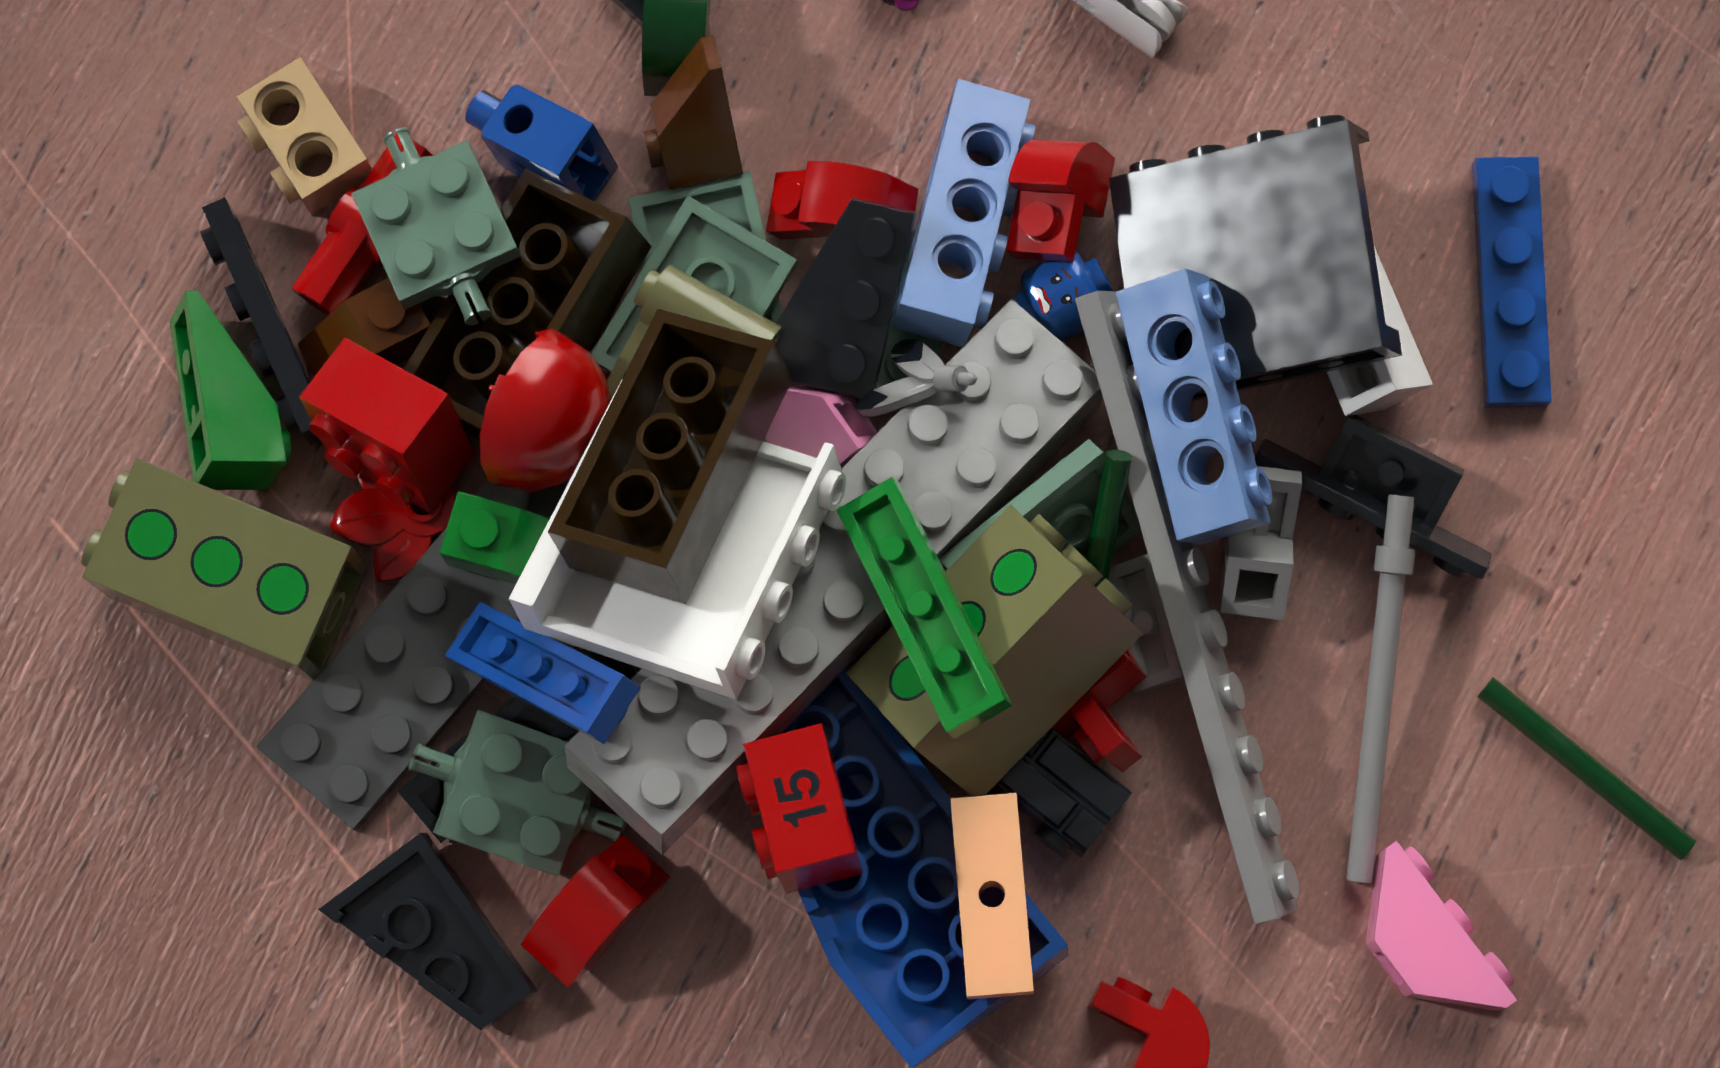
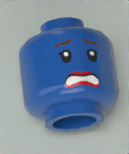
(1051, 292)

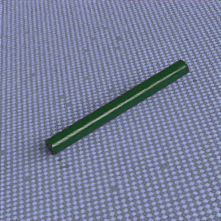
(1587, 768)

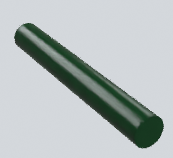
(1108, 511)

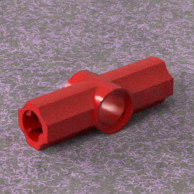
(348, 251)

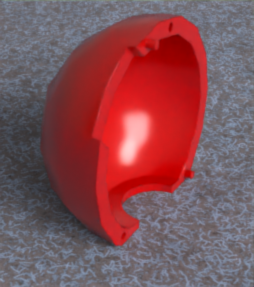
(542, 414)

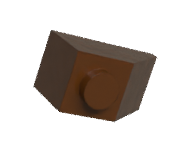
(694, 122)
(372, 321)

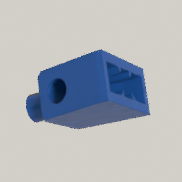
(543, 138)

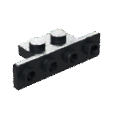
(1367, 468)

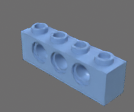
(928, 299)
(1152, 321)

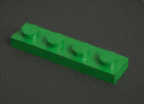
(924, 608)

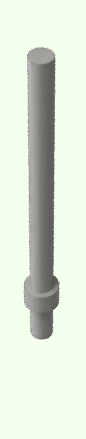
(1394, 562)

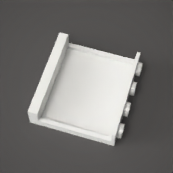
(736, 600)

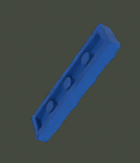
(1511, 282)
(543, 672)

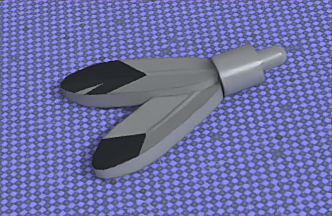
(925, 378)

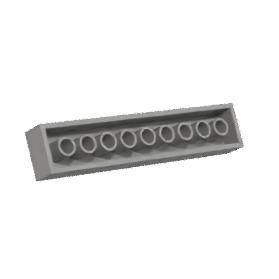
(958, 467)

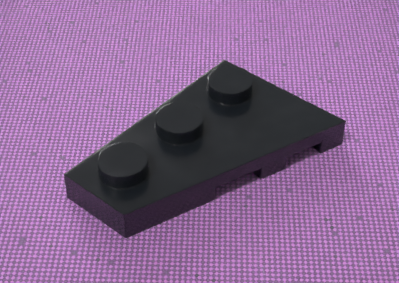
(847, 301)
(434, 931)

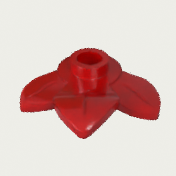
(394, 530)

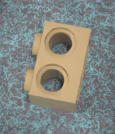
(312, 132)

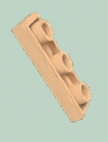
(991, 856)

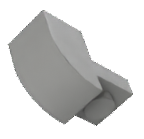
(1260, 560)

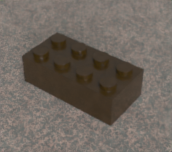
(567, 279)
(671, 455)

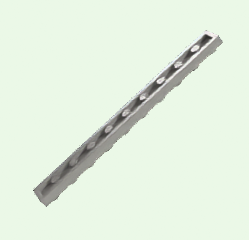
(1194, 627)

